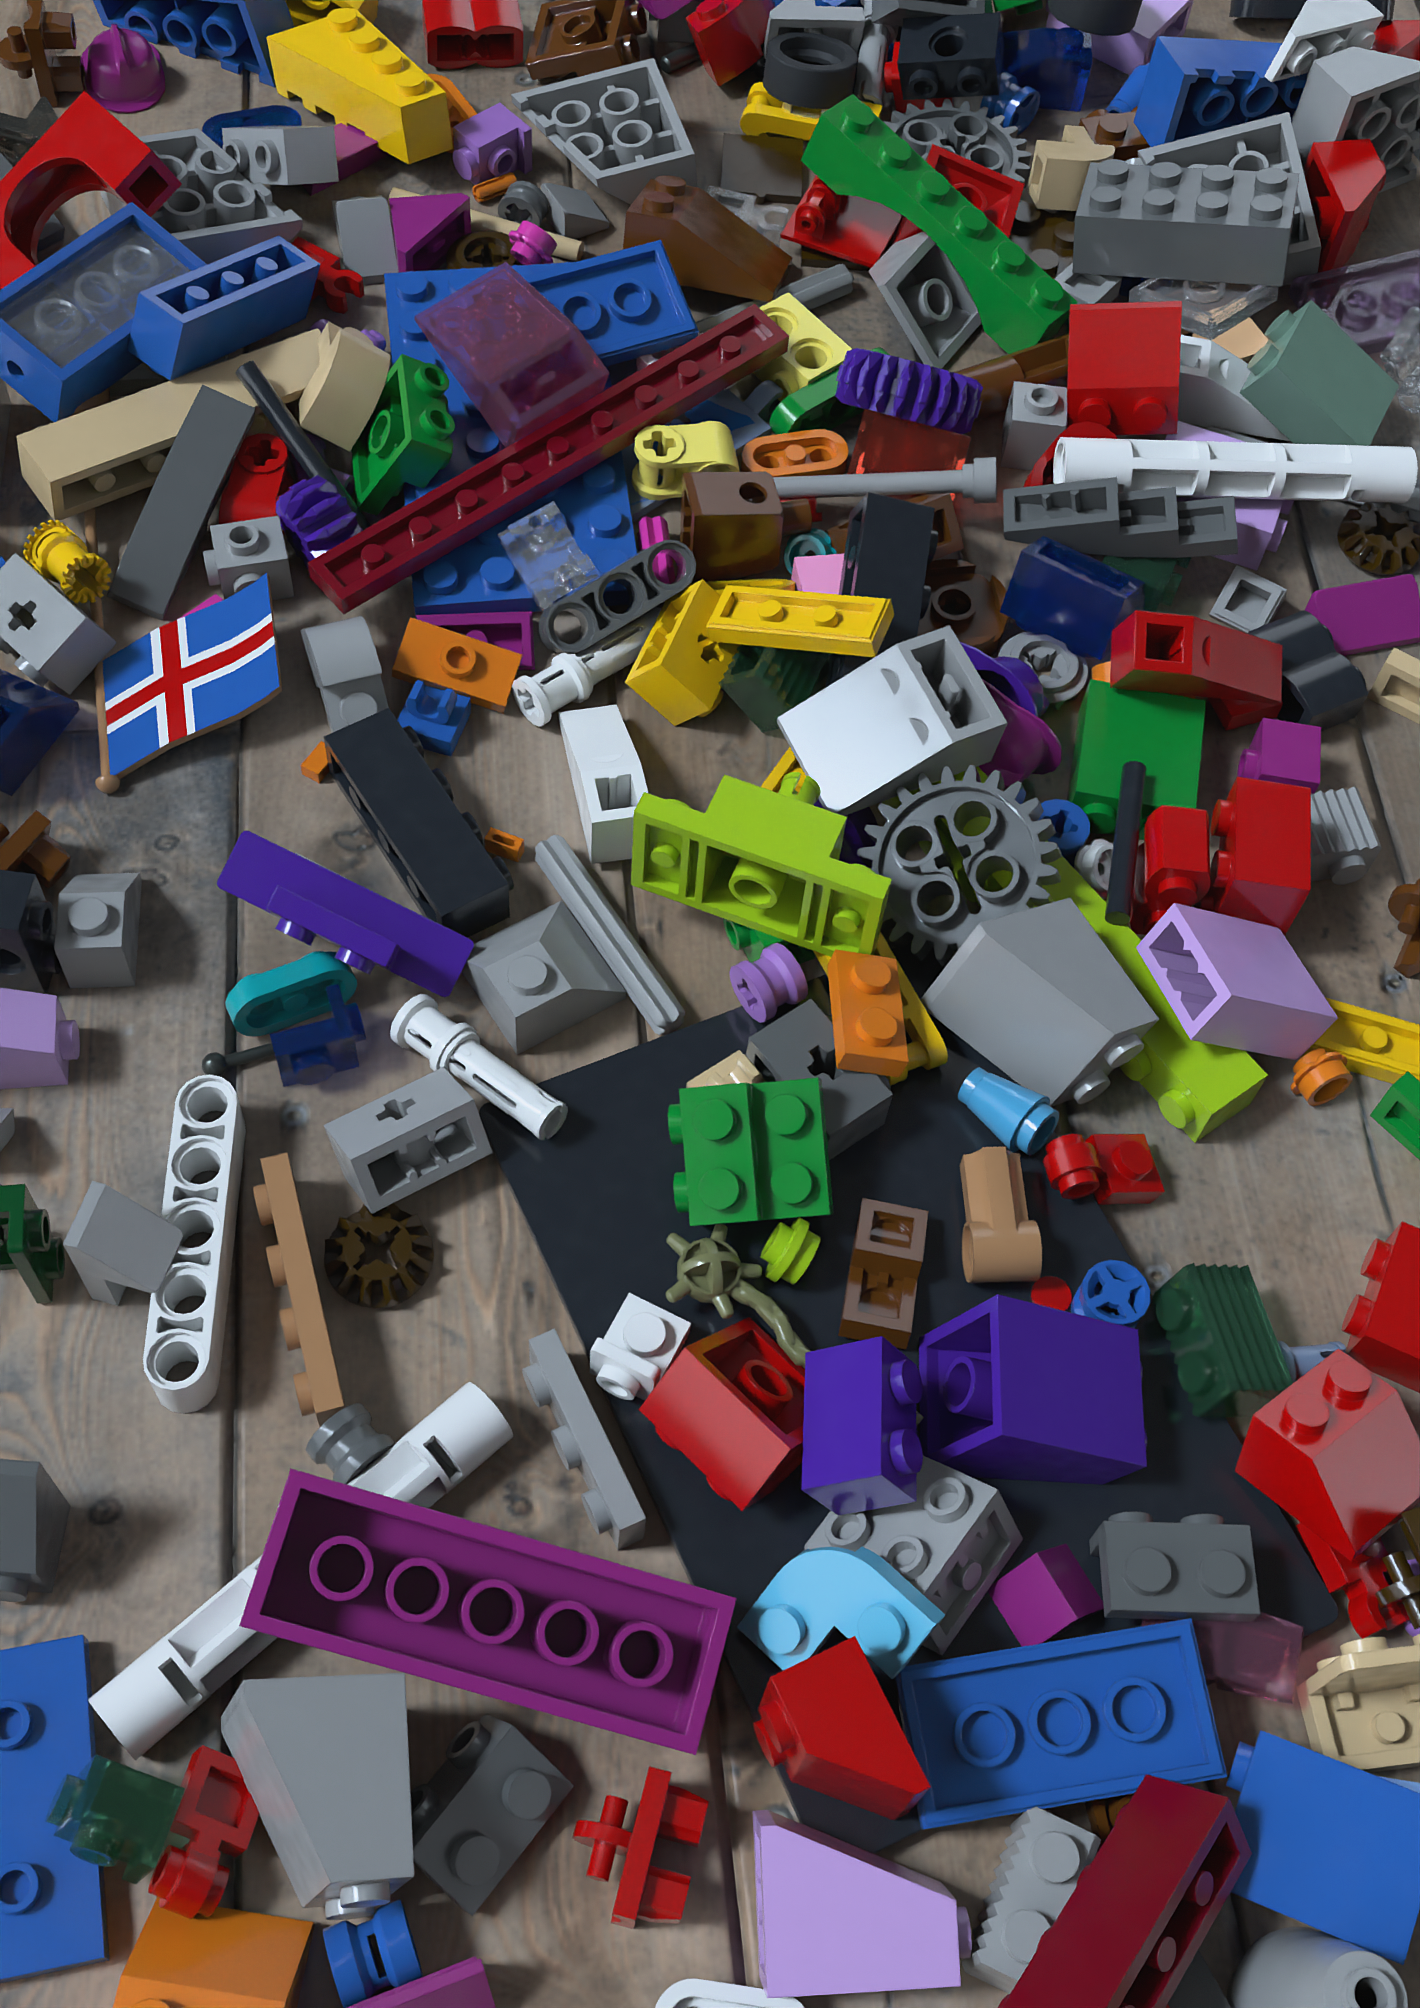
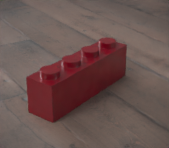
(1139, 1904)

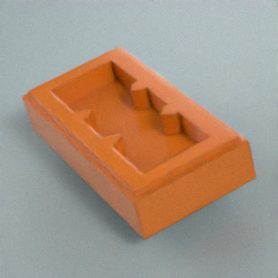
(456, 663)

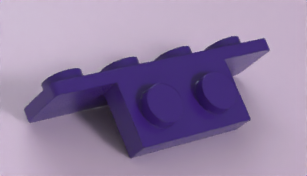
(357, 920)

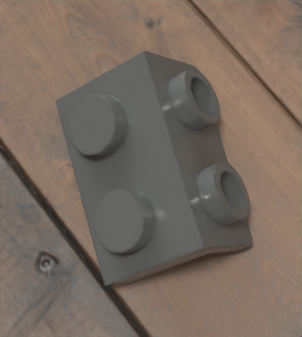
(1176, 1568)
(482, 1809)

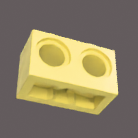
(811, 347)

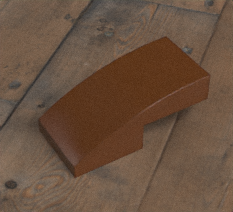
(884, 1272)

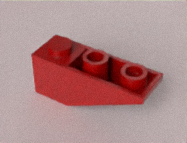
(1194, 659)

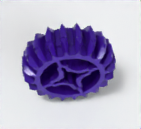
(908, 390)

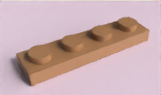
(293, 1265)

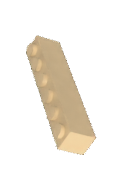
(126, 441)

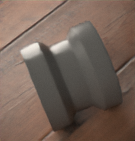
(348, 1443)

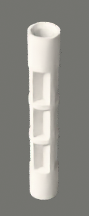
(1242, 468)
(210, 1644)

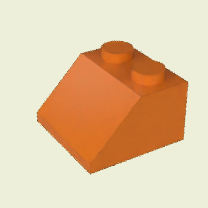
(216, 1961)

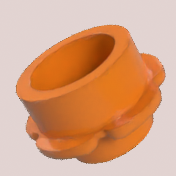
(1321, 1076)

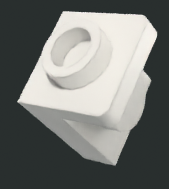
(637, 1349)

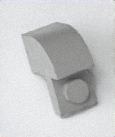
(345, 670)

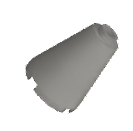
(1313, 1971)

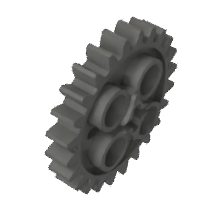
(966, 135)
(1009, 843)

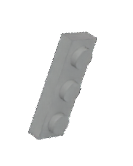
(583, 1442)

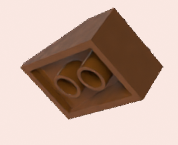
(705, 241)

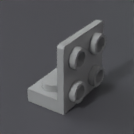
(943, 1544)

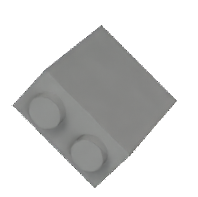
(1043, 1002)
(329, 1783)

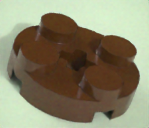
(958, 584)

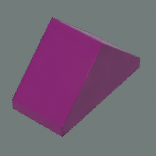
(427, 228)
(1045, 1596)

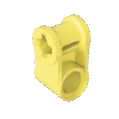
(679, 451)

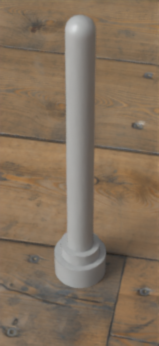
(974, 481)

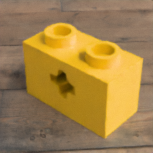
(678, 662)

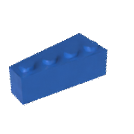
(217, 28)
(1210, 86)

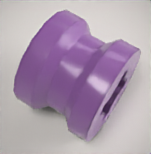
(768, 982)

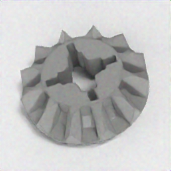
(1039, 651)

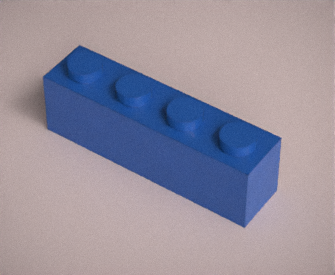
(222, 307)

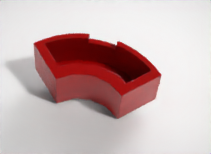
(729, 35)

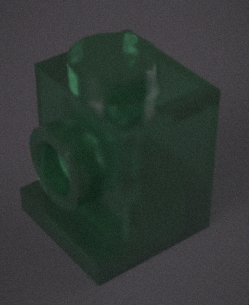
(115, 1815)

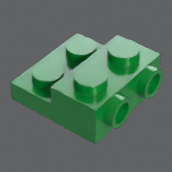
(404, 436)
(752, 1152)

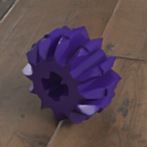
(315, 517)

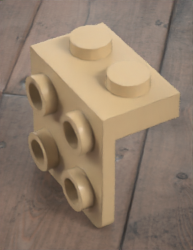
(1366, 1705)

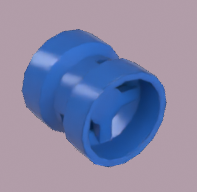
(354, 1958)

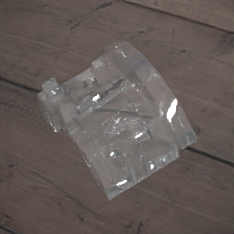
(1402, 360)
(546, 555)

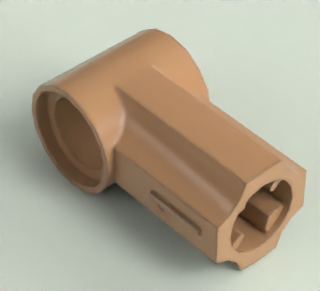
(997, 1237)

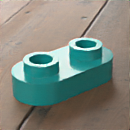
(288, 993)

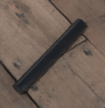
(1125, 843)

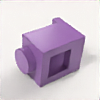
(492, 145)

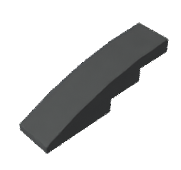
(181, 503)
(1125, 524)

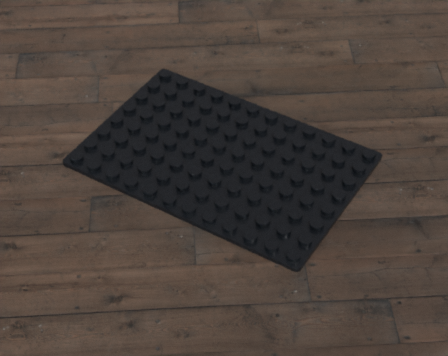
(602, 1219)

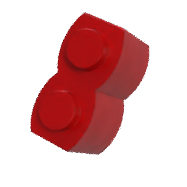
(472, 32)
(1170, 864)

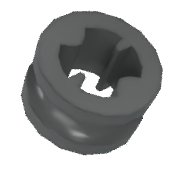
(523, 203)

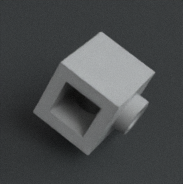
(247, 552)

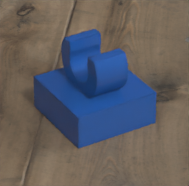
(436, 717)

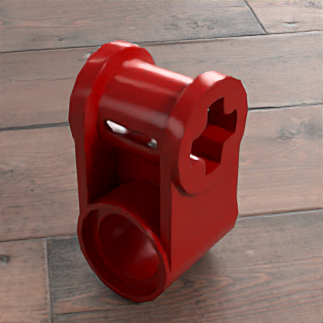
(256, 480)

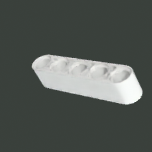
(200, 1269)

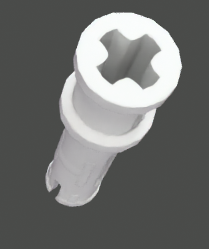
(574, 675)
(460, 1053)

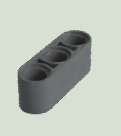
(643, 589)

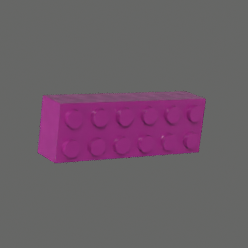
(489, 1611)

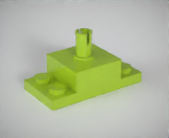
(761, 864)

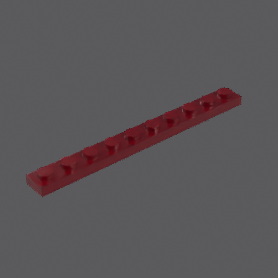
(545, 459)

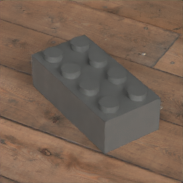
(1185, 222)

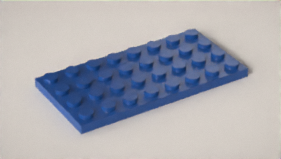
(479, 572)

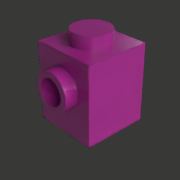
(1283, 754)

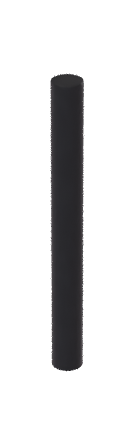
(291, 432)

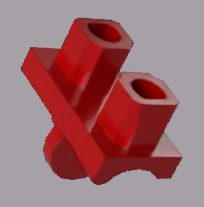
(644, 1889)

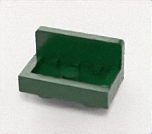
(28, 1242)

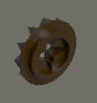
(473, 247)
(1374, 551)
(378, 1283)

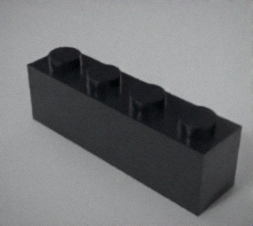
(887, 559)
(418, 825)

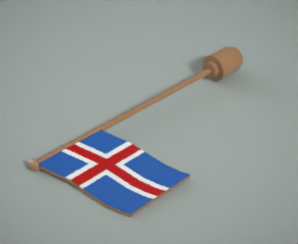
(182, 674)

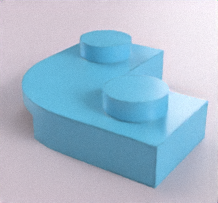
(845, 1592)

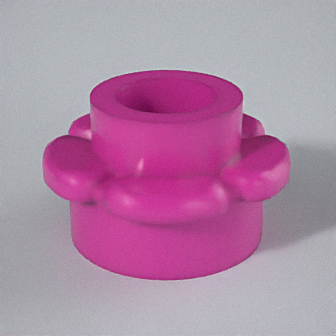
(531, 244)

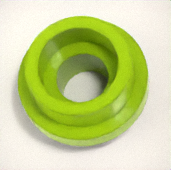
(789, 1251)

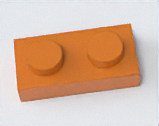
(867, 1013)

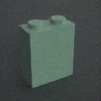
(1317, 382)

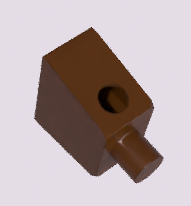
(737, 523)

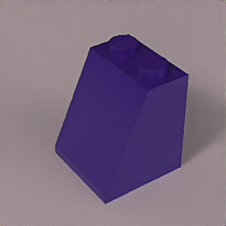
(1032, 1395)

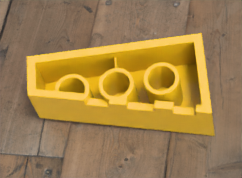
(364, 82)

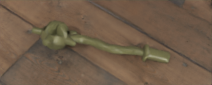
(713, 1273)

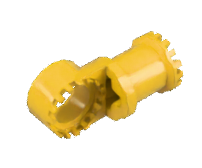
(65, 559)

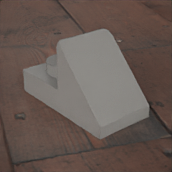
(804, 16)
(365, 237)
(119, 1245)

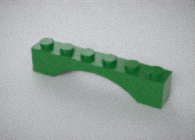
(868, 160)

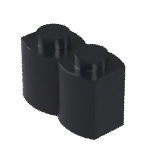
(1316, 680)

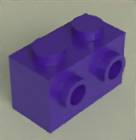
(861, 1426)

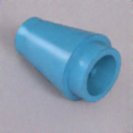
(1012, 1112)

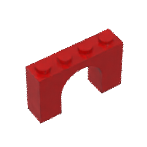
(76, 155)

